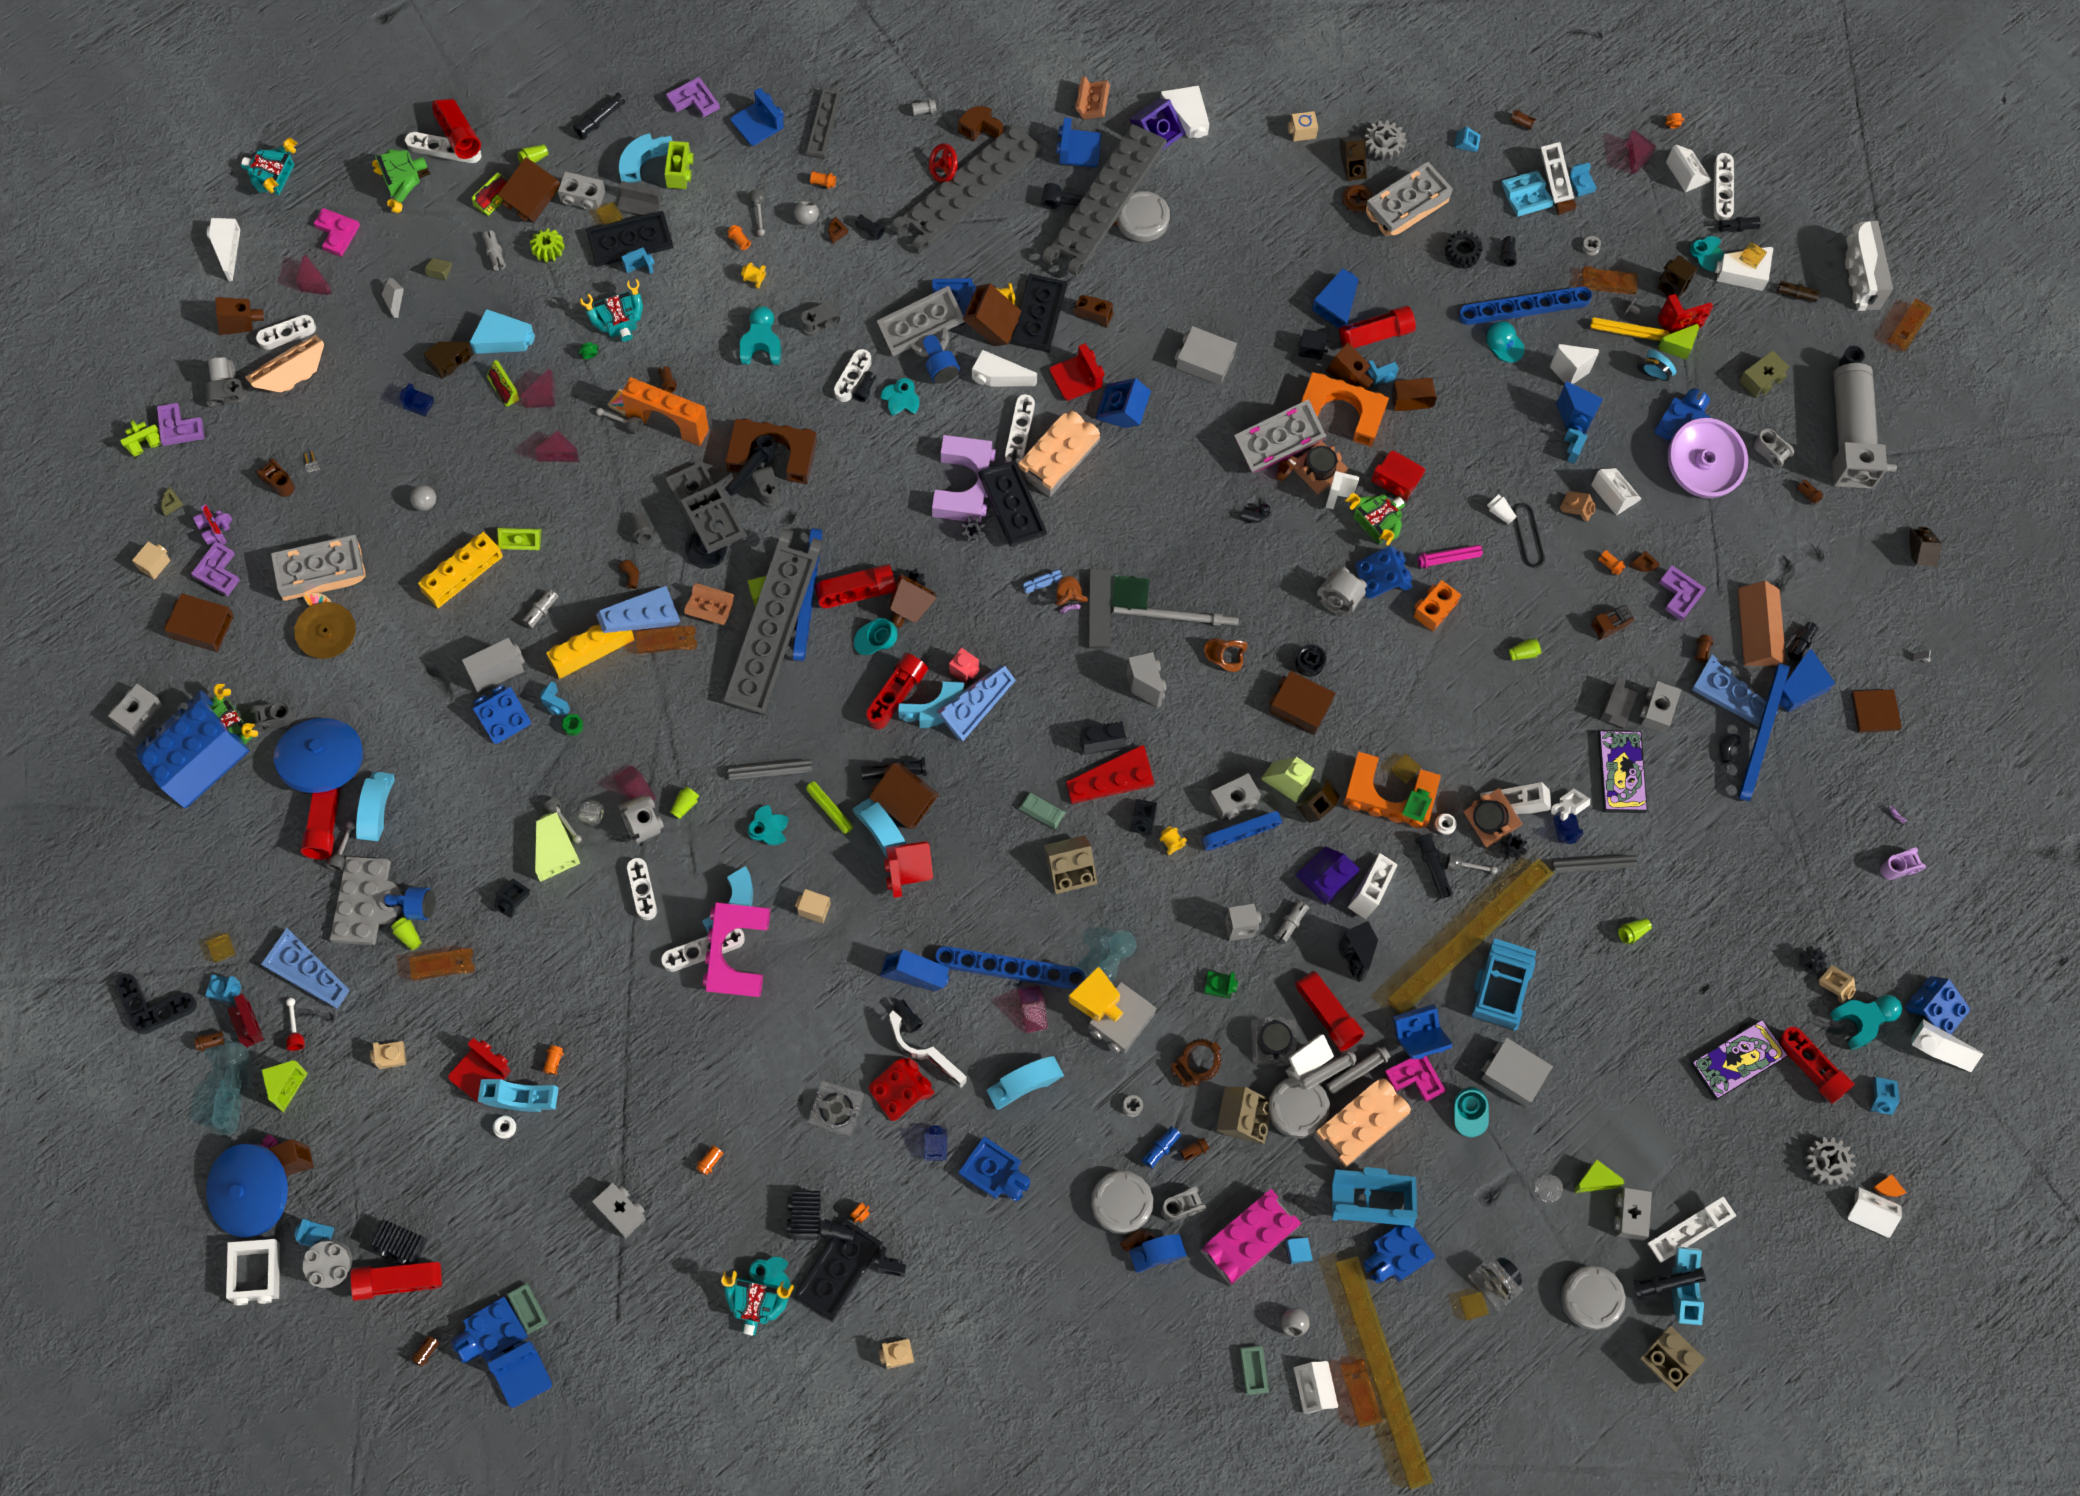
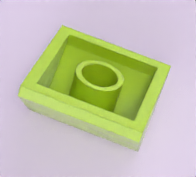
(283, 1082)

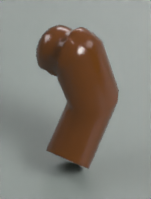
(632, 572)
(1136, 1238)

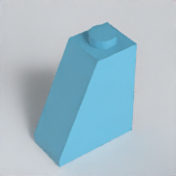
(501, 334)

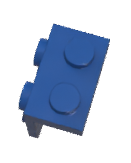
(759, 119)
(1078, 146)
(1384, 572)
(501, 713)
(1939, 1003)
(1421, 1032)
(520, 1373)

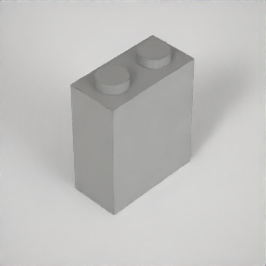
(1205, 355)
(494, 665)
(1123, 1032)
(1515, 1072)

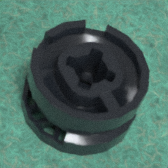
(1310, 660)

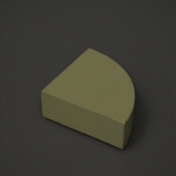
(170, 502)

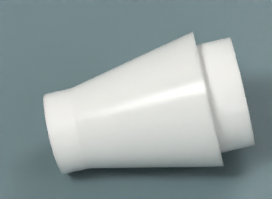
(1501, 509)

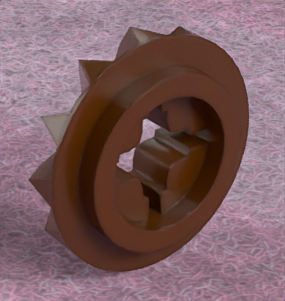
(1350, 195)

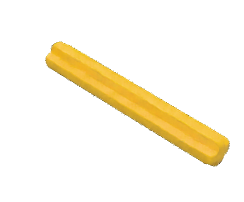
(1628, 329)

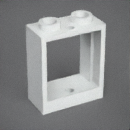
(249, 1248)

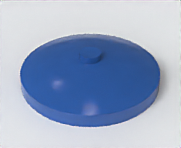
(318, 755)
(247, 1190)

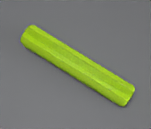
(829, 807)

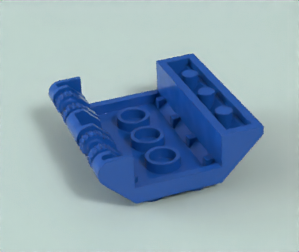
(191, 751)

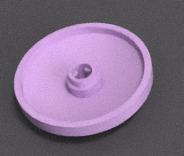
(1707, 458)

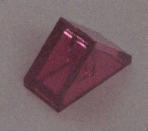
(1639, 150)
(310, 279)
(540, 392)
(557, 449)
(633, 783)
(1033, 1009)

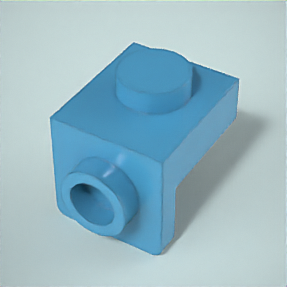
(637, 259)
(1383, 374)
(554, 704)

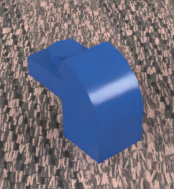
(1157, 1252)

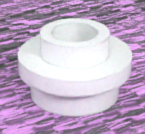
(1448, 819)
(502, 1121)

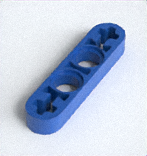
(1241, 831)

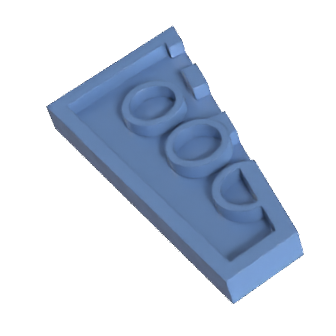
(641, 612)
(1727, 691)
(972, 705)
(302, 968)

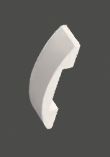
(1692, 1229)

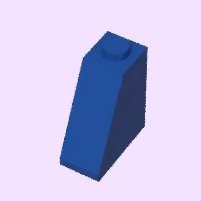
(1337, 299)
(1806, 682)
(915, 970)

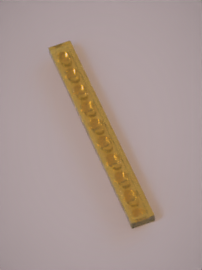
(1470, 937)
(1384, 1373)

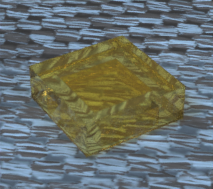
(609, 214)
(1753, 255)
(1406, 768)
(221, 947)
(1474, 1306)

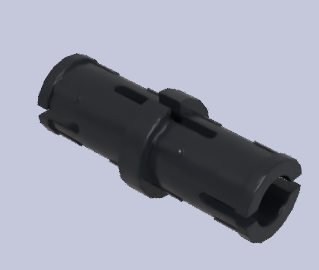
(1739, 224)
(1803, 641)

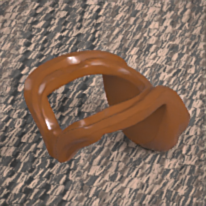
(1068, 589)
(1214, 652)

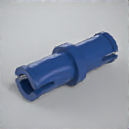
(1161, 1147)

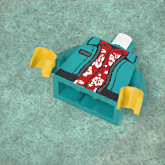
(271, 167)
(616, 314)
(754, 1300)

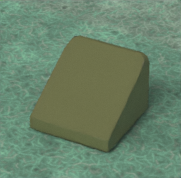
(438, 269)

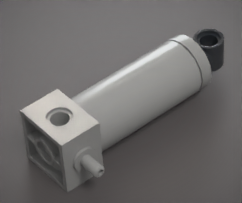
(1859, 457)

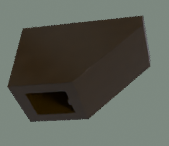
(1353, 157)
(447, 356)
(1924, 547)
(1319, 802)

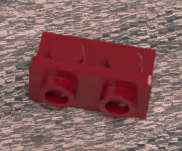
(245, 1022)

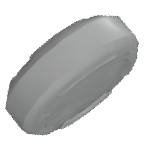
(1144, 217)
(1298, 1111)
(1122, 1202)
(1593, 1298)

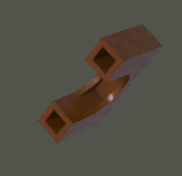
(798, 441)

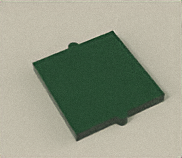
(1131, 592)

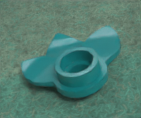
(1709, 252)
(900, 399)
(770, 824)
(773, 1271)

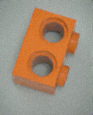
(1439, 607)

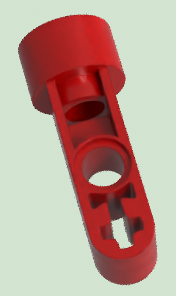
(456, 128)
(1391, 324)
(855, 586)
(908, 672)
(318, 837)
(1342, 1028)
(1832, 1083)
(397, 1279)

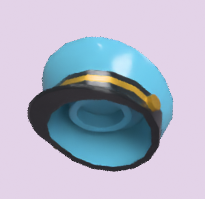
(1657, 366)

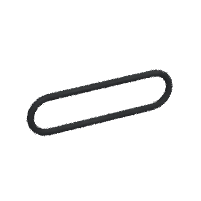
(1537, 535)

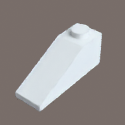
(1556, 172)
(225, 238)
(1000, 372)
(1527, 798)
(1373, 886)
(1945, 1046)

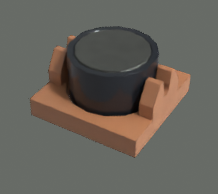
(1320, 466)
(1492, 817)

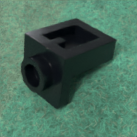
(1143, 817)
(510, 897)
(892, 1267)

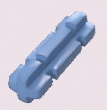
(1042, 581)

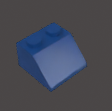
(1123, 403)
(1577, 407)

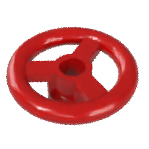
(946, 162)

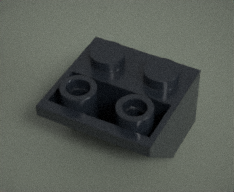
(1359, 948)

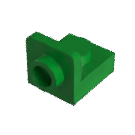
(1417, 804)
(1220, 985)

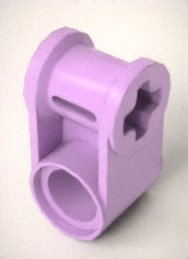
(1905, 864)

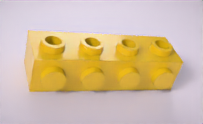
(460, 569)
(585, 649)

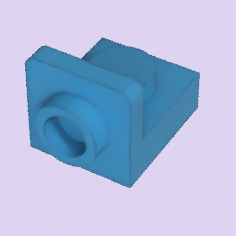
(1581, 179)
(1577, 441)
(223, 988)
(1885, 1096)
(310, 1233)

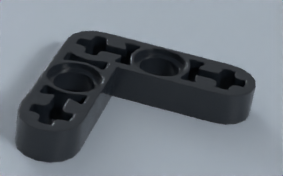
(144, 1011)

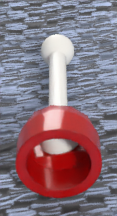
(295, 1040)

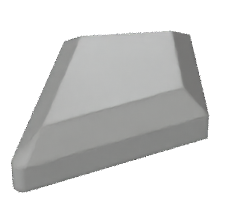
(392, 296)

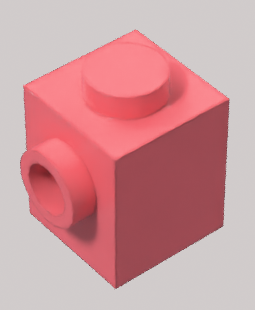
(964, 666)

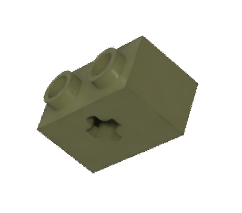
(1764, 374)

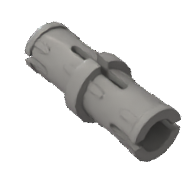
(493, 250)
(540, 608)
(1291, 922)

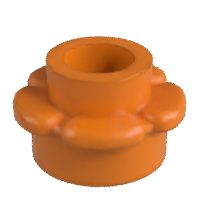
(1674, 120)
(860, 1212)

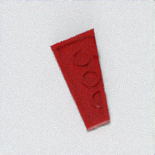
(1114, 777)

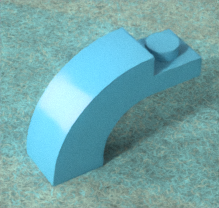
(638, 153)
(927, 712)
(372, 806)
(879, 824)
(741, 892)
(1024, 1080)
(516, 1096)
(1687, 1299)

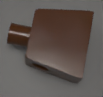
(236, 315)
(1350, 367)
(909, 600)
(293, 1156)

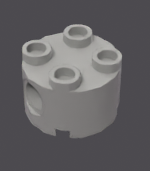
(1341, 592)
(644, 806)
(327, 1263)

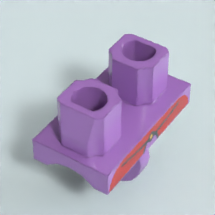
(221, 521)

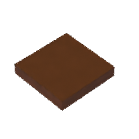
(1876, 711)

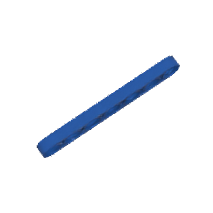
(1518, 311)
(805, 612)
(1763, 732)
(999, 971)

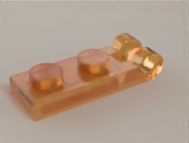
(1609, 280)
(1910, 324)
(666, 639)
(441, 964)
(1361, 1394)

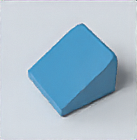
(1467, 140)
(1298, 1250)

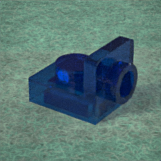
(415, 400)
(1568, 830)
(935, 1143)

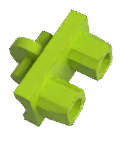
(132, 442)

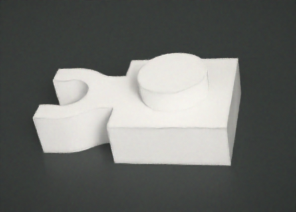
(1571, 802)

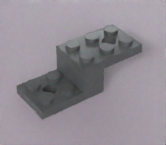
(705, 507)

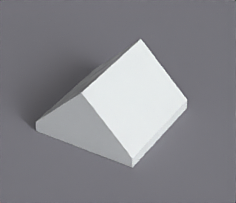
(1687, 168)
(1573, 362)
(1615, 490)

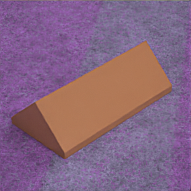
(1761, 625)

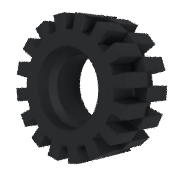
(1465, 240)

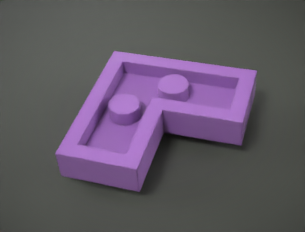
(694, 93)
(175, 430)
(212, 571)
(1685, 589)

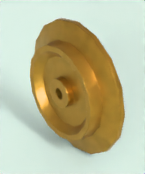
(325, 630)

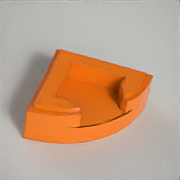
(1889, 1187)

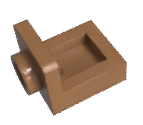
(1578, 504)

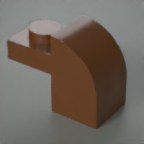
(979, 120)

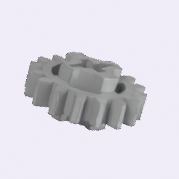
(1385, 140)
(1840, 1161)

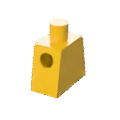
(1097, 997)

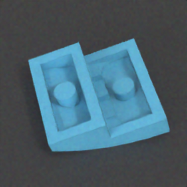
(1527, 193)

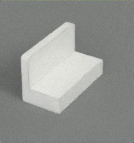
(1342, 485)
(1309, 1057)
(1875, 1213)
(1315, 1387)

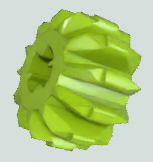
(547, 245)

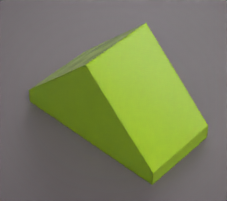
(1680, 342)
(1598, 1178)

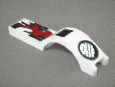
(931, 1054)

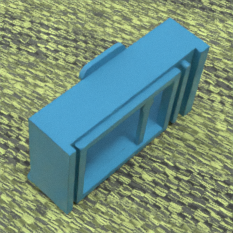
(1511, 955)
(1373, 1179)

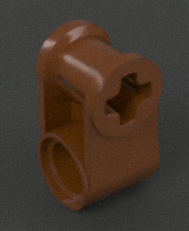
(274, 476)

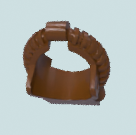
(1182, 1069)

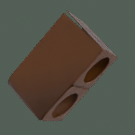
(1413, 394)

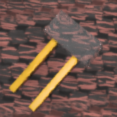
(313, 466)

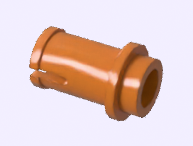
(823, 179)
(735, 233)
(1612, 563)
(553, 1059)
(709, 1160)

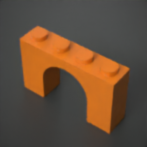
(642, 399)
(1367, 403)
(1363, 796)

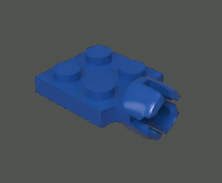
(961, 288)
(1682, 412)
(995, 1171)
(1398, 1254)
(489, 1332)

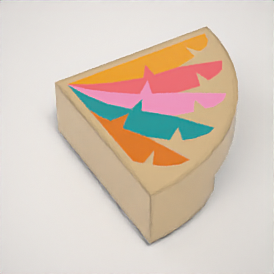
(616, 403)
(314, 598)

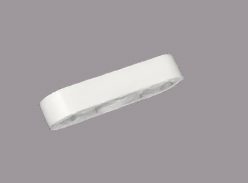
(278, 328)
(852, 367)
(633, 876)

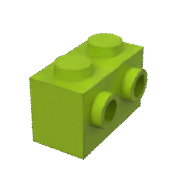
(678, 164)

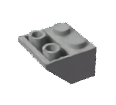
(1145, 678)

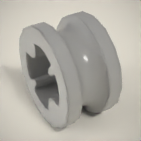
(1591, 250)
(1127, 1110)

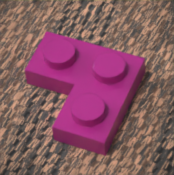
(340, 230)
(1418, 1072)

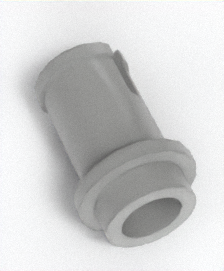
(924, 107)

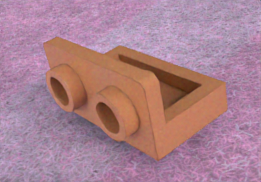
(1092, 98)
(709, 604)

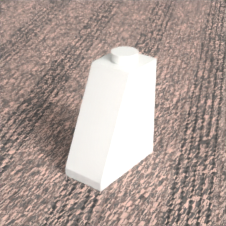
(1190, 110)
(1736, 272)

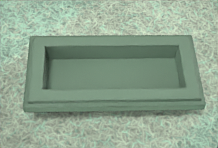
(1042, 810)
(527, 1308)
(1254, 1370)

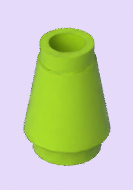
(533, 153)
(1527, 649)
(684, 802)
(1634, 930)
(405, 931)

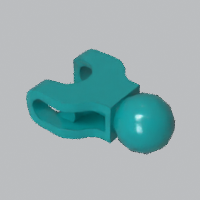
(760, 337)
(1868, 1017)

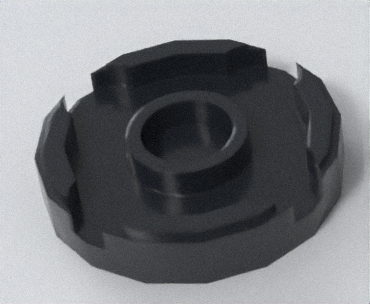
(698, 555)

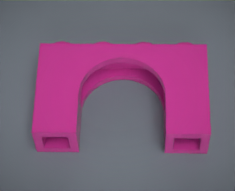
(720, 975)

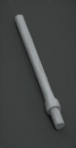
(1217, 619)

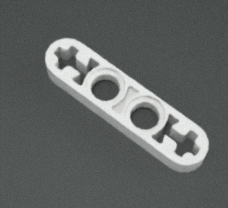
(440, 151)
(1721, 187)
(1021, 431)
(700, 944)

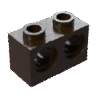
(1676, 276)

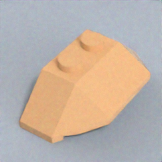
(289, 367)

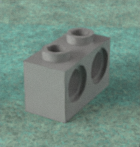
(582, 188)

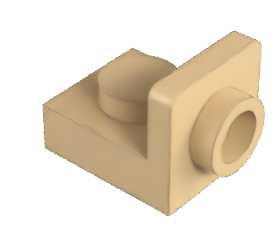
(1838, 983)
(388, 1055)
(896, 1354)

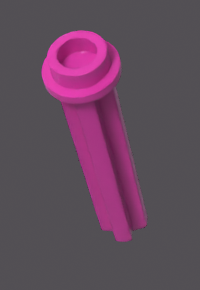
(1425, 560)

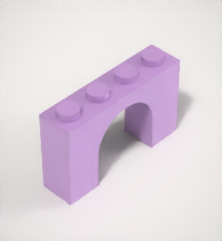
(975, 455)

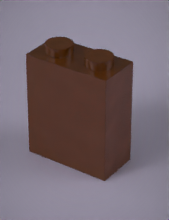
(529, 190)
(992, 315)
(198, 622)
(1301, 702)
(903, 795)

